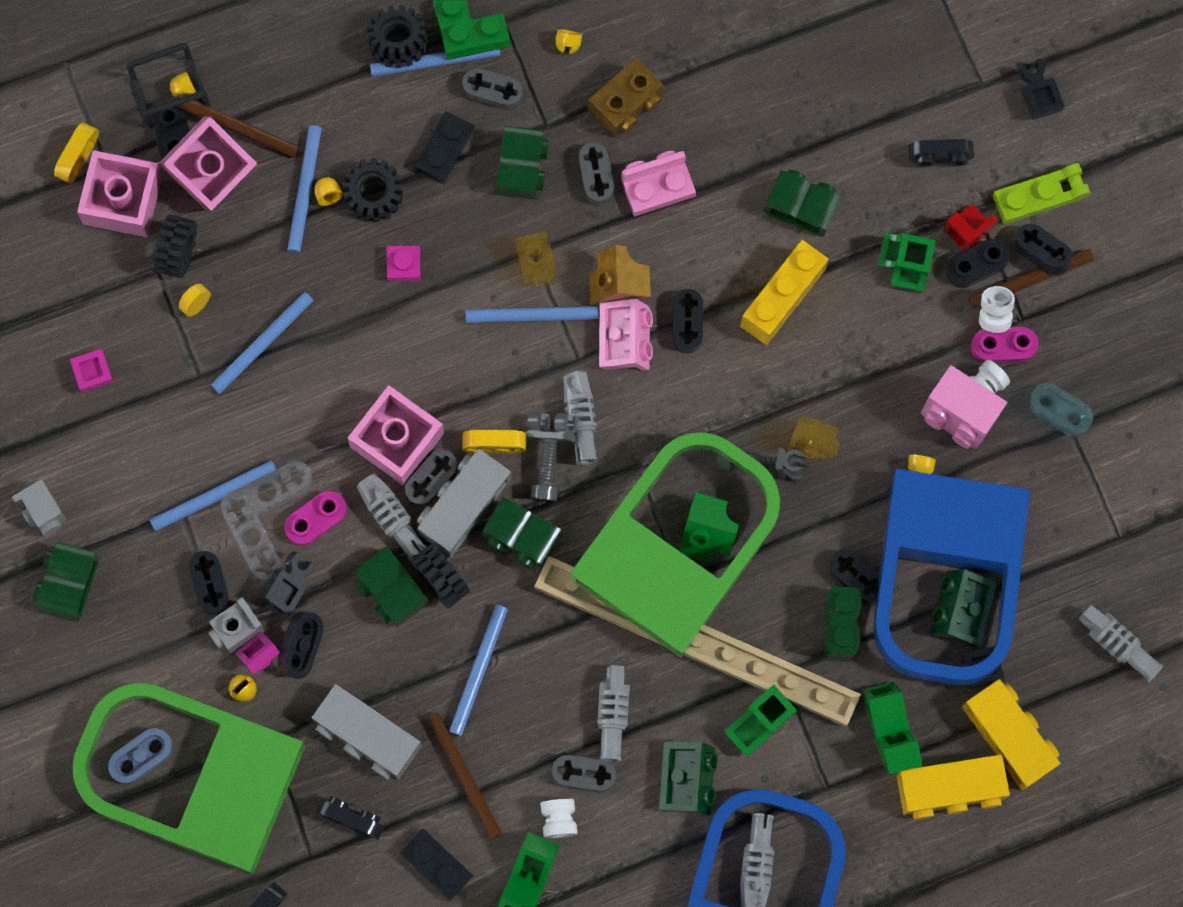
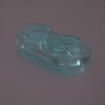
(1061, 408)

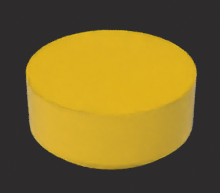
(194, 300)

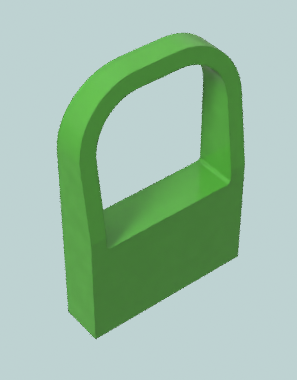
(649, 577)
(236, 789)

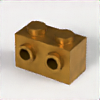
(626, 98)

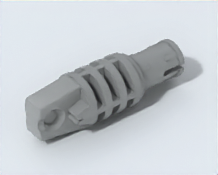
(579, 403)
(390, 514)
(1119, 642)
(613, 713)
(757, 863)

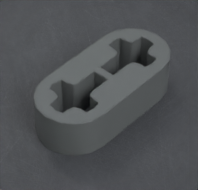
(494, 82)
(588, 175)
(425, 473)
(582, 782)

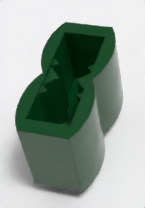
(520, 162)
(802, 202)
(521, 533)
(66, 582)
(390, 587)
(840, 614)

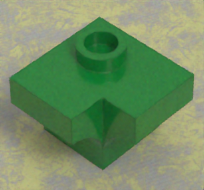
(908, 258)
(708, 529)

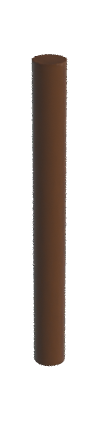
(240, 127)
(1034, 277)
(464, 776)

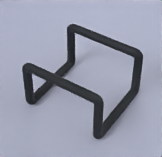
(148, 112)

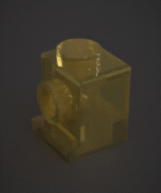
(533, 245)
(814, 439)

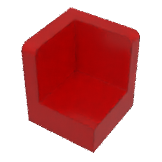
(969, 227)

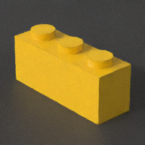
(784, 292)
(1012, 733)
(953, 786)

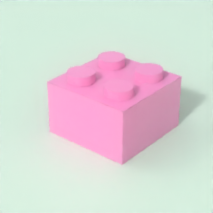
(207, 163)
(120, 193)
(962, 408)
(396, 435)

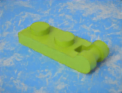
(1040, 194)

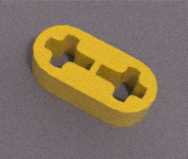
(76, 152)
(494, 441)

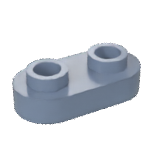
(139, 754)

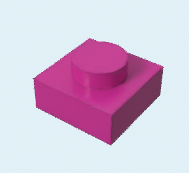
(403, 263)
(91, 370)
(257, 653)

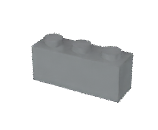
(463, 502)
(365, 733)

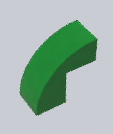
(890, 728)
(529, 872)

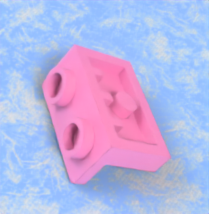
(657, 182)
(625, 335)

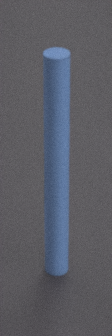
(427, 61)
(304, 189)
(532, 314)
(262, 342)
(209, 497)
(478, 670)

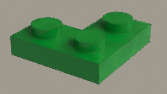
(466, 36)

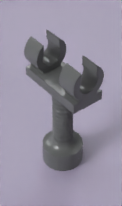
(538, 429)
(781, 464)

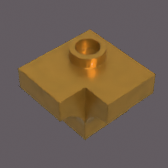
(618, 277)

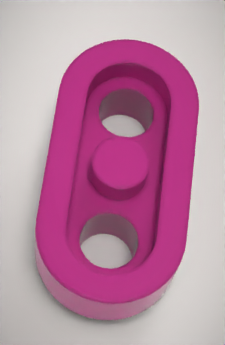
(1006, 346)
(318, 520)

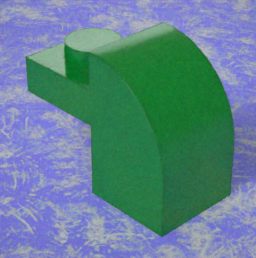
(761, 721)

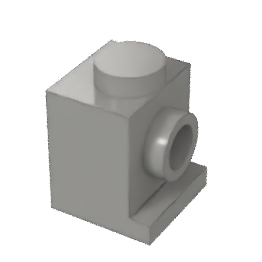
(40, 508)
(248, 627)

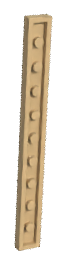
(719, 652)

